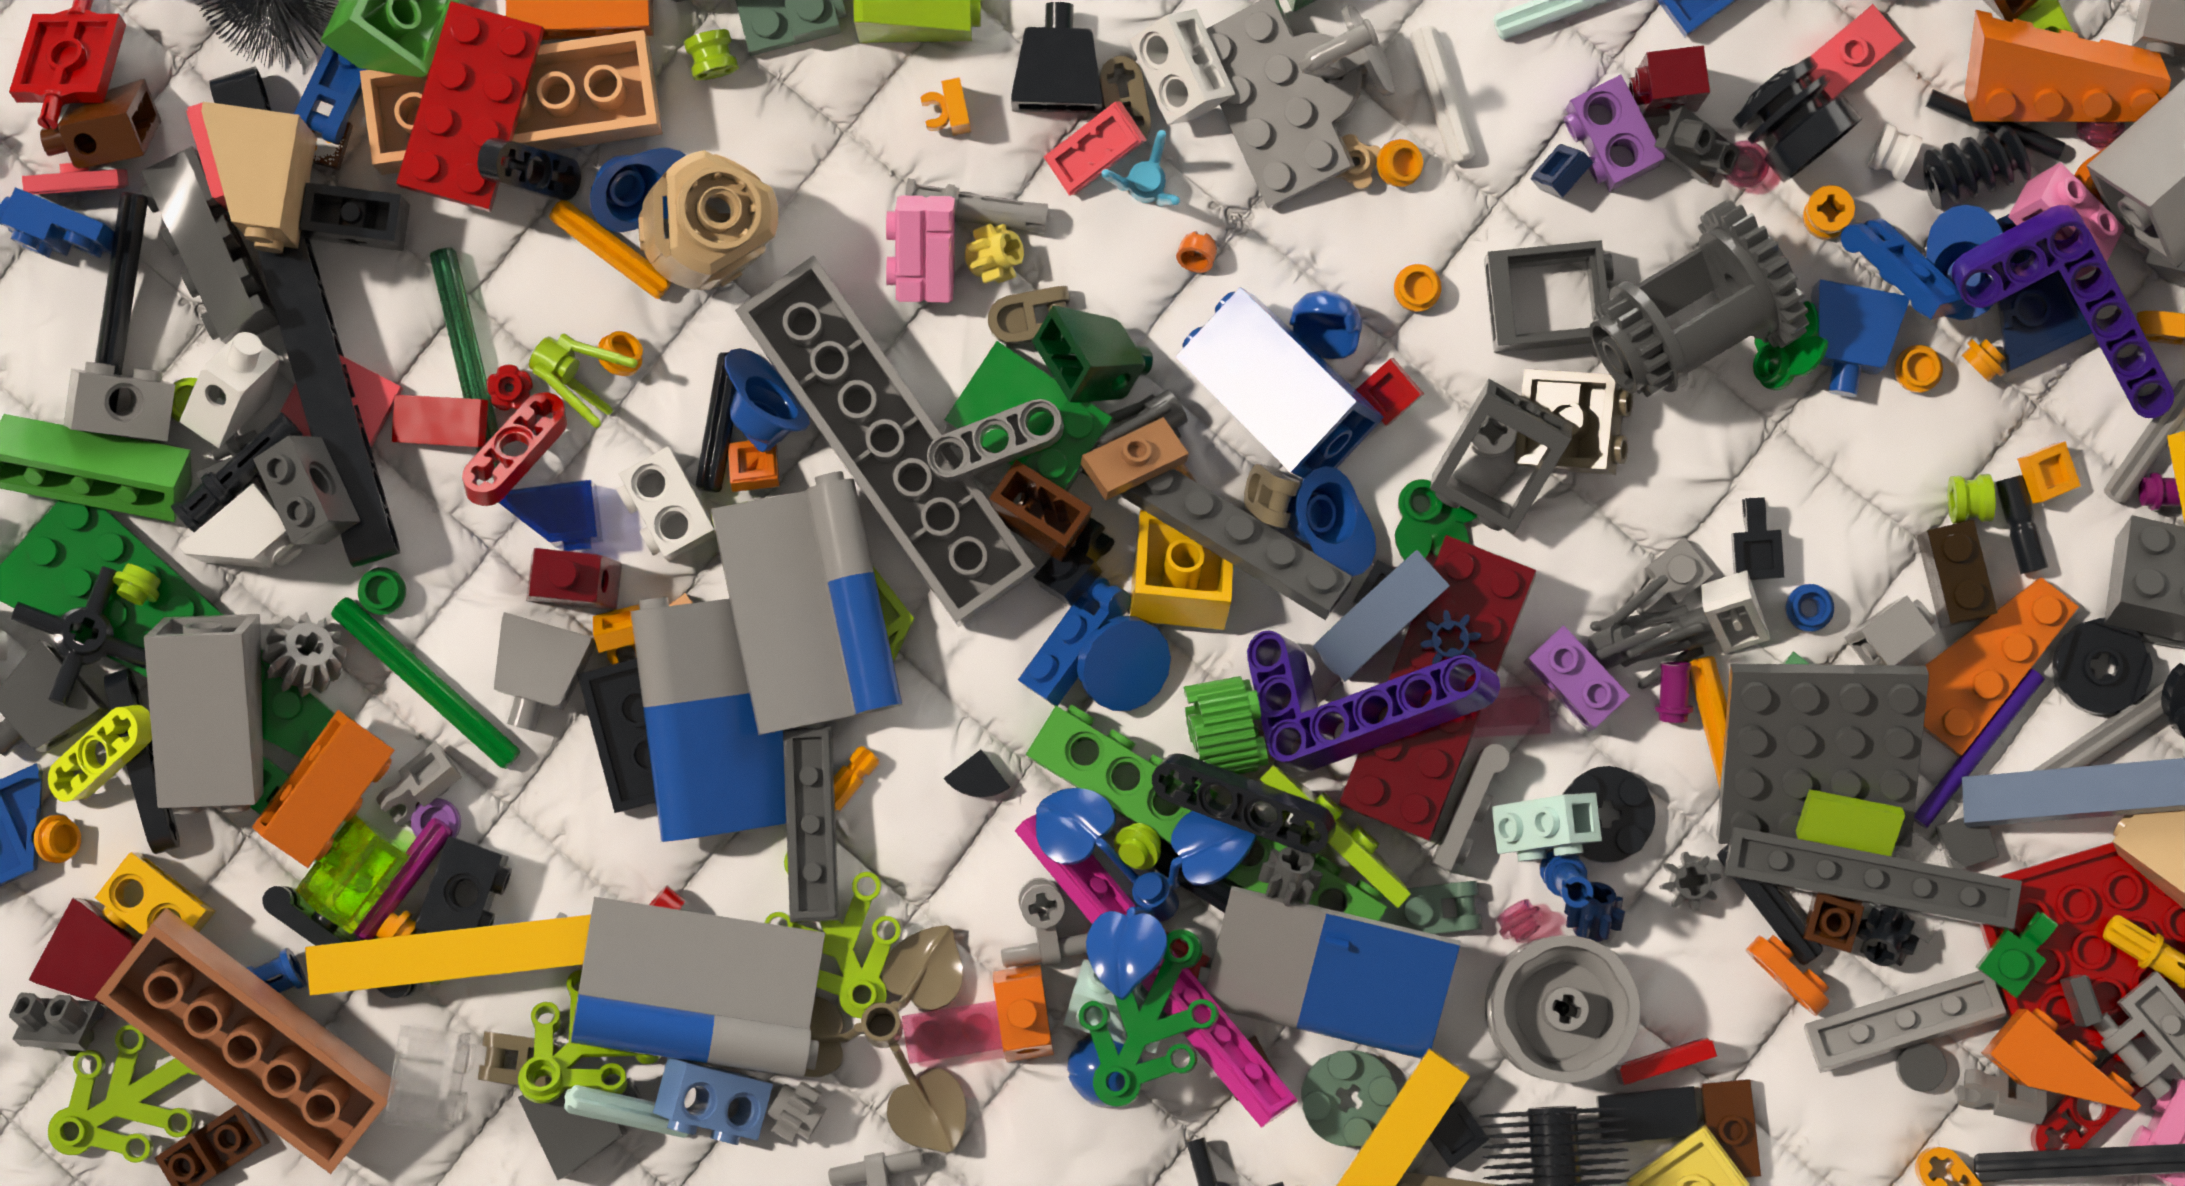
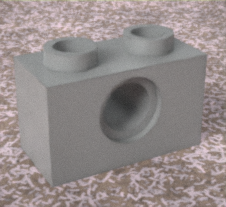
(144, 418)
(1892, 632)

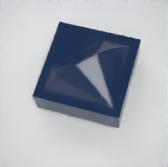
(1561, 170)

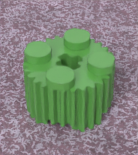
(1223, 724)

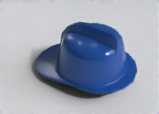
(623, 185)
(1955, 234)
(762, 400)
(1333, 520)

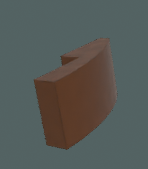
(1833, 921)
(212, 1149)

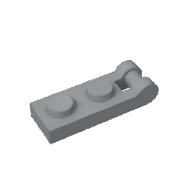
(1471, 805)

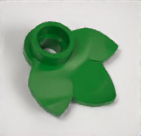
(1779, 366)
(1427, 529)

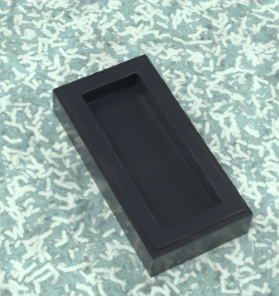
(1650, 1114)

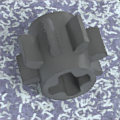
(1290, 875)
(1684, 893)

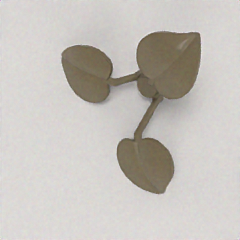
(930, 974)

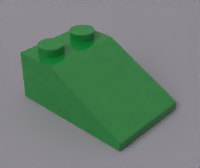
(1009, 381)

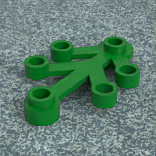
(1145, 1028)

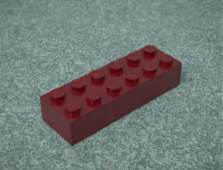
(1413, 776)

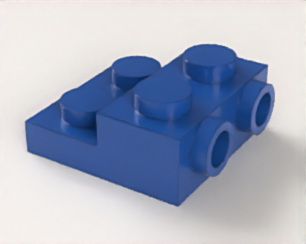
(51, 227)

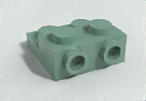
(785, 23)

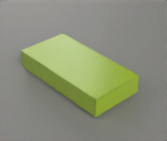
(1850, 823)

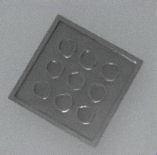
(1822, 731)

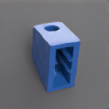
(1859, 330)

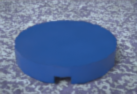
(1124, 663)

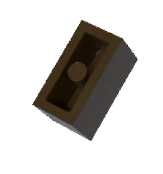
(1956, 574)

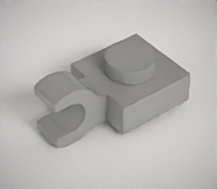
(1684, 573)
(423, 781)
(2007, 1096)

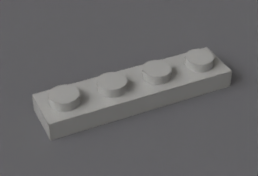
(1904, 1020)

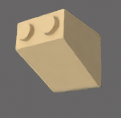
(262, 170)
(2155, 848)

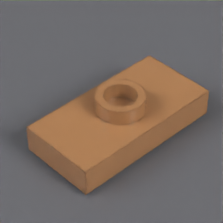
(1134, 458)

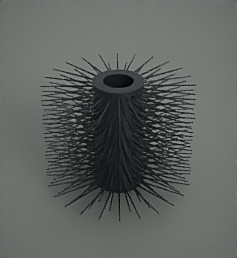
(271, 14)
(1556, 1147)

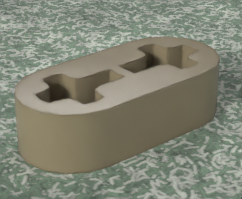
(1136, 90)

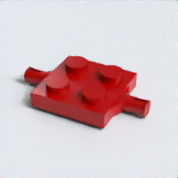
(67, 59)

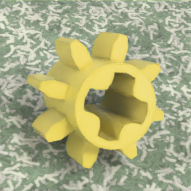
(994, 253)

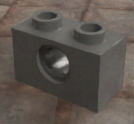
(306, 490)

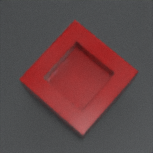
(1390, 391)

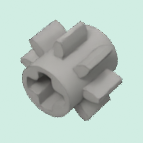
(796, 1111)

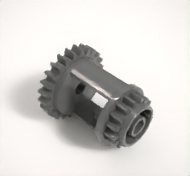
(1754, 294)

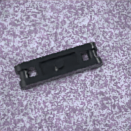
(285, 905)

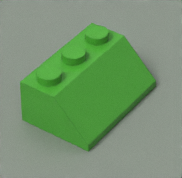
(387, 34)

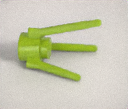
(557, 365)

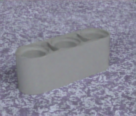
(970, 440)

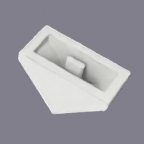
(1734, 612)

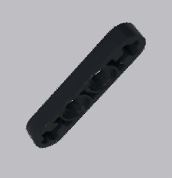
(1244, 795)
(157, 822)

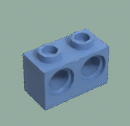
(714, 1093)

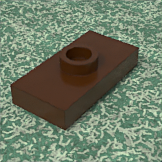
(1731, 1120)

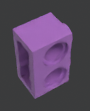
(1625, 130)
(1576, 678)

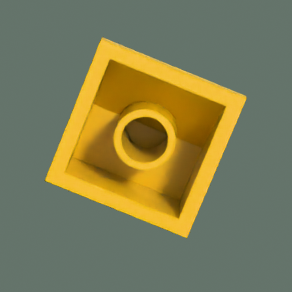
(1178, 578)

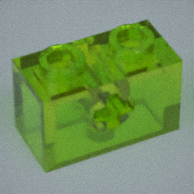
(352, 873)

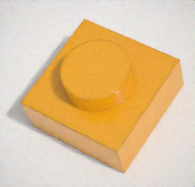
(2049, 472)

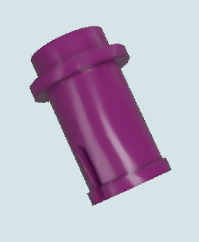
(2158, 492)
(1674, 692)

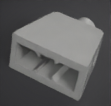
(538, 666)

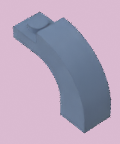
(1380, 616)

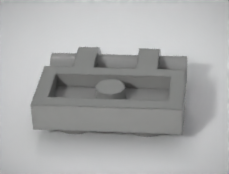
(2161, 1018)

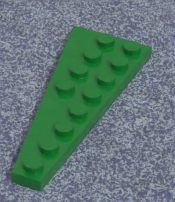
(58, 570)

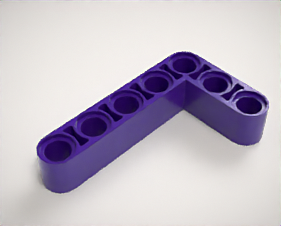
(2090, 294)
(1359, 710)

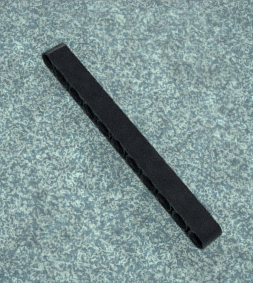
(315, 362)

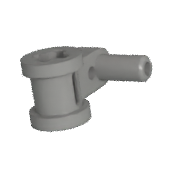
(1049, 947)
(876, 1168)

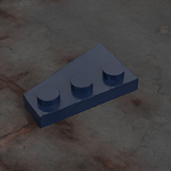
(2038, 316)

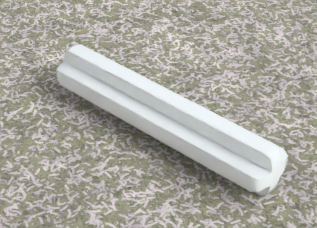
(1442, 94)

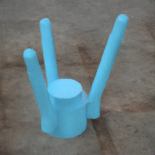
(1146, 178)

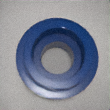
(1820, 597)

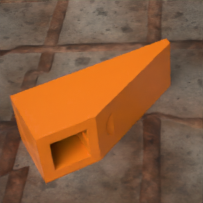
(2042, 1060)

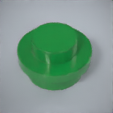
(381, 591)

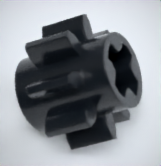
(1887, 936)

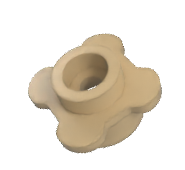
(1360, 174)

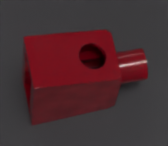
(573, 579)
(82, 952)

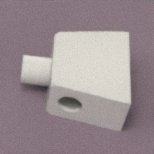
(242, 373)

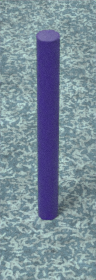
(1978, 749)

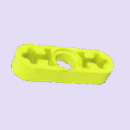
(82, 754)

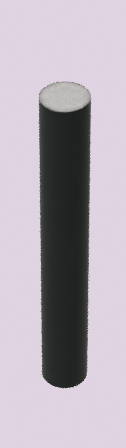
(2030, 138)

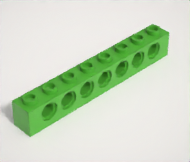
(1054, 752)

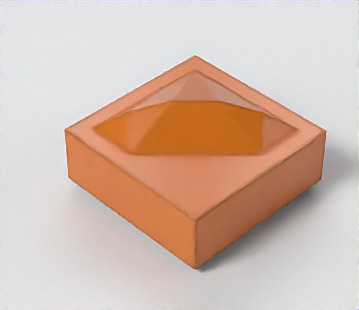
(752, 468)

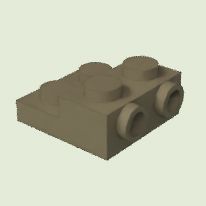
(1594, 408)

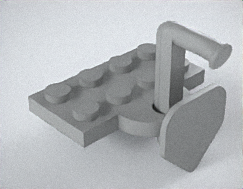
(1282, 98)

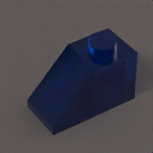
(560, 513)

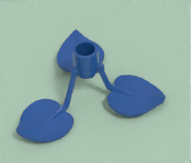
(1132, 946)

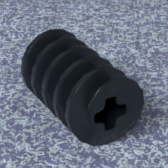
(1973, 163)

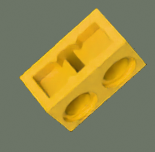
(160, 892)

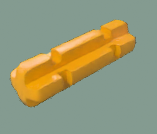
(849, 778)

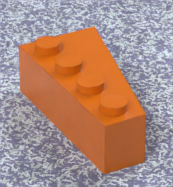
(2056, 76)

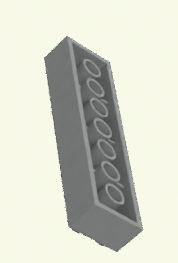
(884, 440)

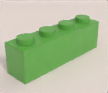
(93, 468)

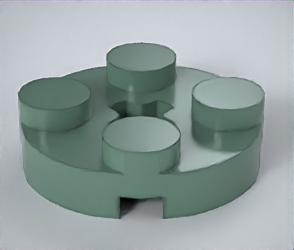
(1322, 1104)

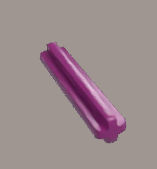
(421, 854)

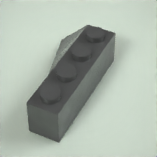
(210, 248)

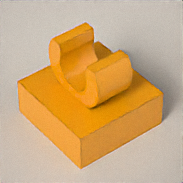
(952, 107)
(614, 631)

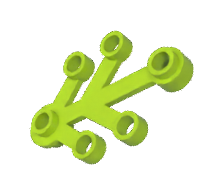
(840, 944)
(558, 1065)
(121, 1101)

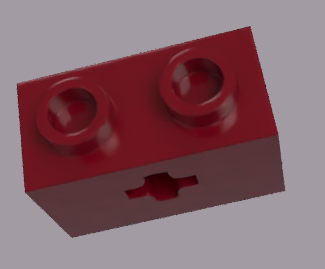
(1670, 78)

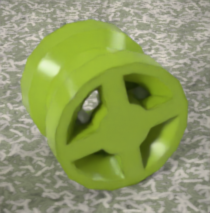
(711, 54)
(1971, 498)

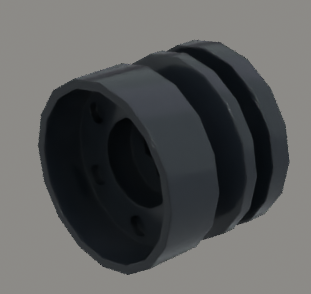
(1796, 118)

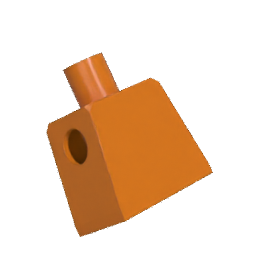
(1022, 1013)

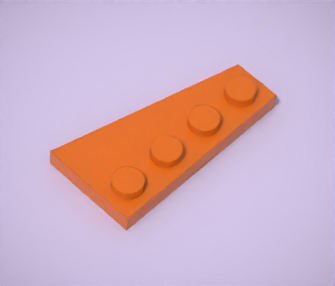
(1988, 663)

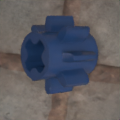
(1448, 627)
(1598, 916)

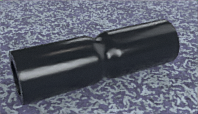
(2023, 530)

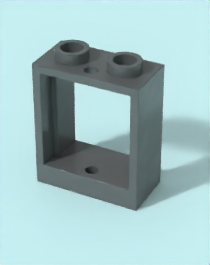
(1500, 295)
(1521, 416)

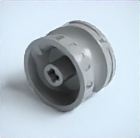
(1599, 1015)

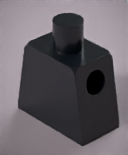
(1057, 66)

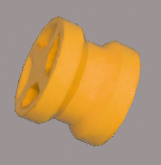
(1827, 222)

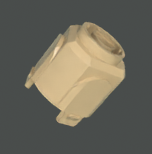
(703, 244)

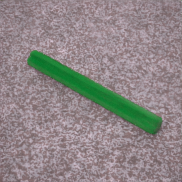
(425, 682)

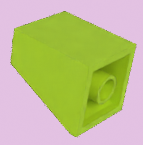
(916, 20)

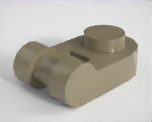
(1013, 316)
(1269, 495)
(495, 1056)

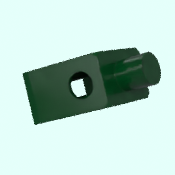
(1090, 355)

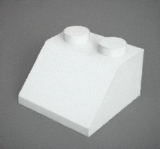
(243, 534)

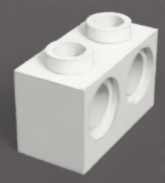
(1182, 66)
(676, 499)

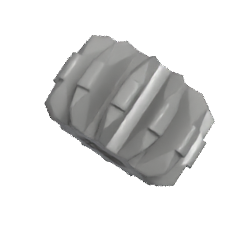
(305, 637)

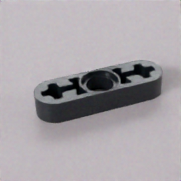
(516, 172)

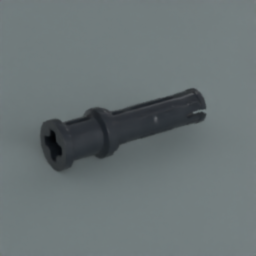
(221, 488)

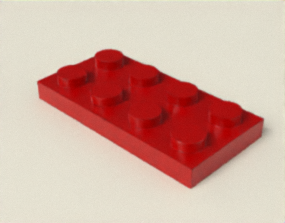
(468, 98)

